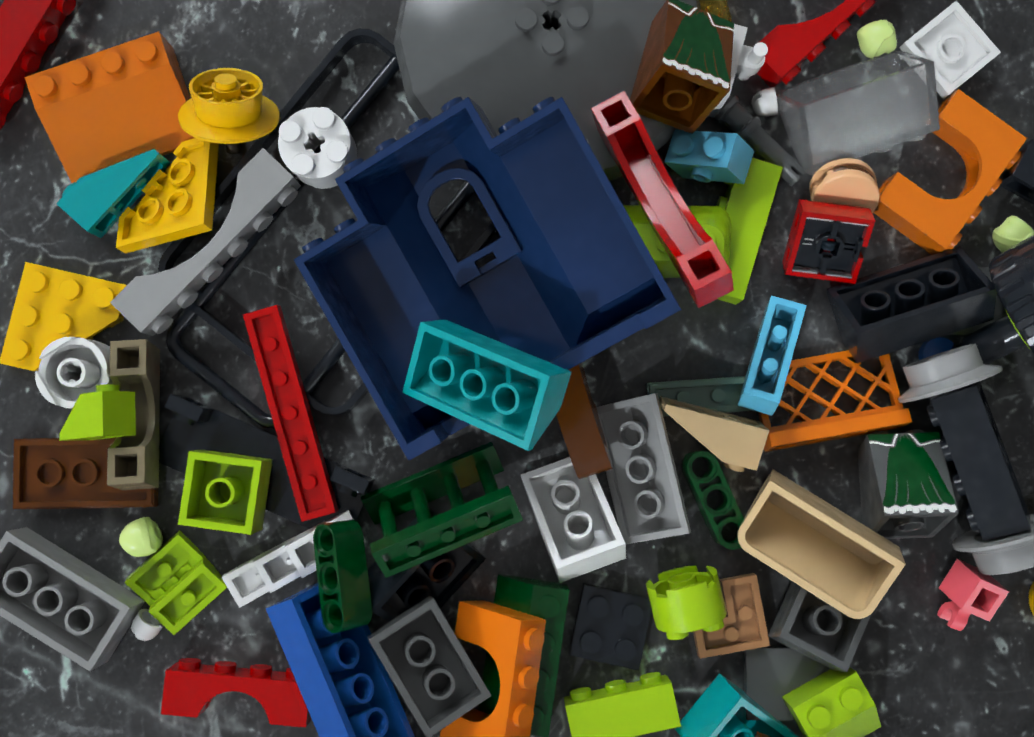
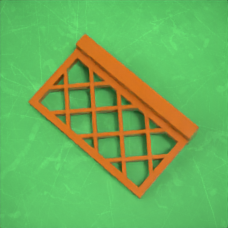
(842, 424)

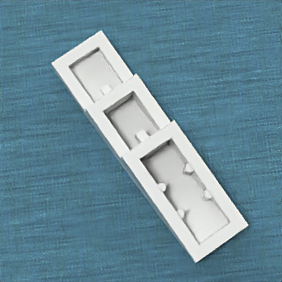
(276, 566)

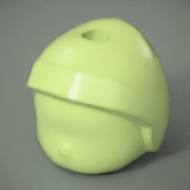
(877, 38)
(1011, 232)
(141, 537)

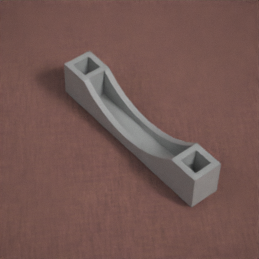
(155, 298)

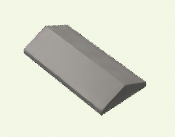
(643, 471)

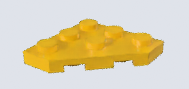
(175, 202)
(53, 307)

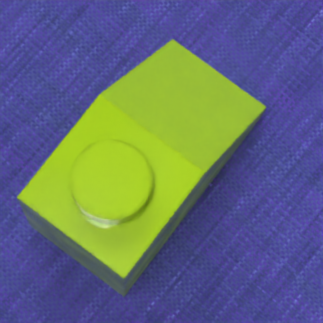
(101, 415)

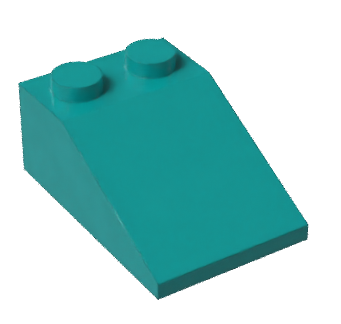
(723, 714)

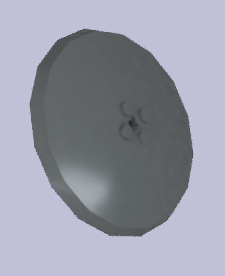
(512, 62)

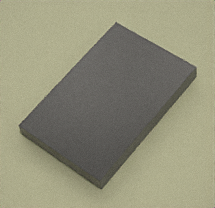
(775, 672)

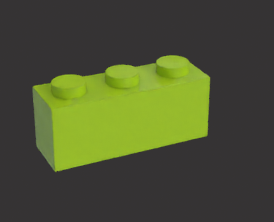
(623, 708)

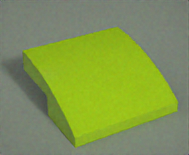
(176, 582)

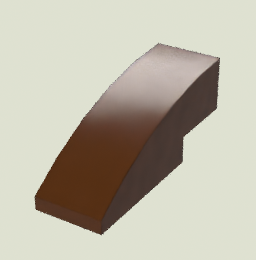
(582, 427)

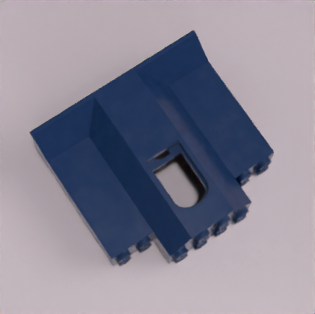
(563, 273)

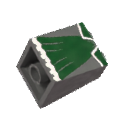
(905, 484)

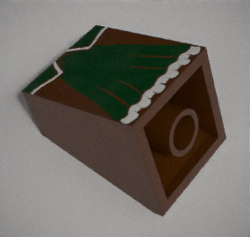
(684, 66)

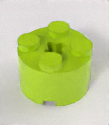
(687, 601)

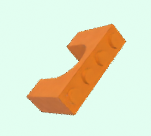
(986, 148)
(516, 646)

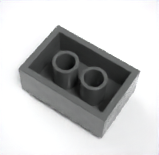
(429, 666)

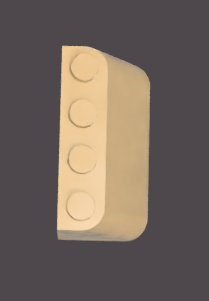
(819, 547)

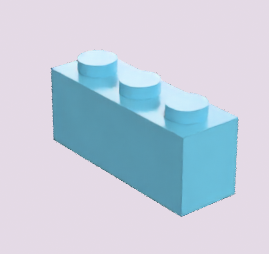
(772, 355)

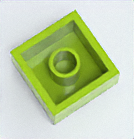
(225, 491)

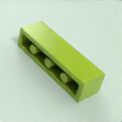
(748, 211)

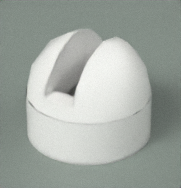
(765, 102)
(145, 625)

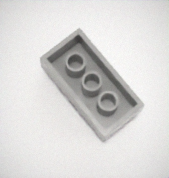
(62, 599)

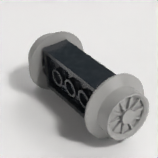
(983, 472)

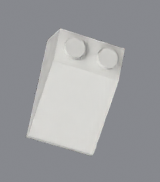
(573, 519)

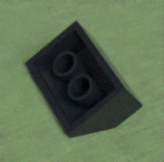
(433, 578)

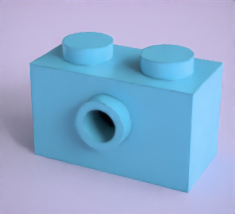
(709, 156)

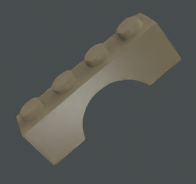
(135, 459)

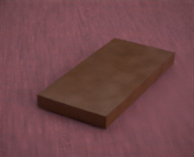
(69, 476)

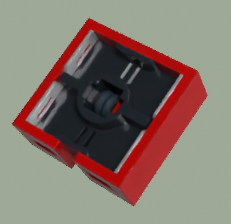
(827, 241)

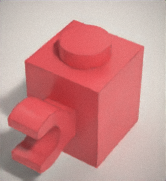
(970, 595)

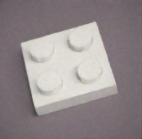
(955, 47)

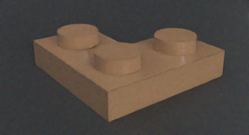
(744, 621)

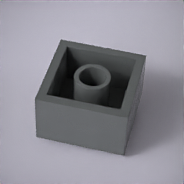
(817, 629)

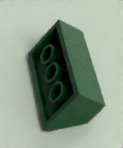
(545, 601)

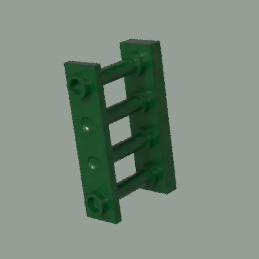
(449, 529)

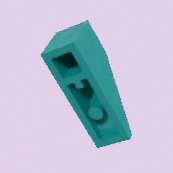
(104, 195)

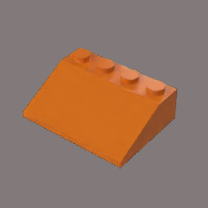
(112, 104)

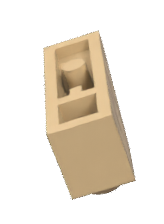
(729, 437)

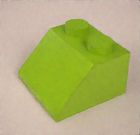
(833, 706)

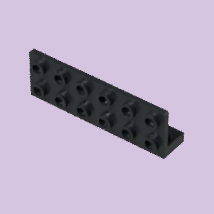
(205, 428)

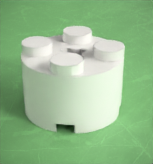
(307, 130)
(65, 362)

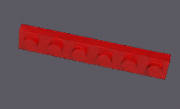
(290, 412)

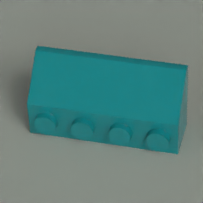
(485, 382)

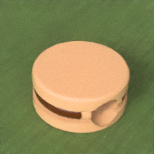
(845, 183)

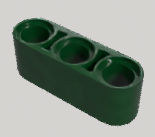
(701, 486)
(342, 575)

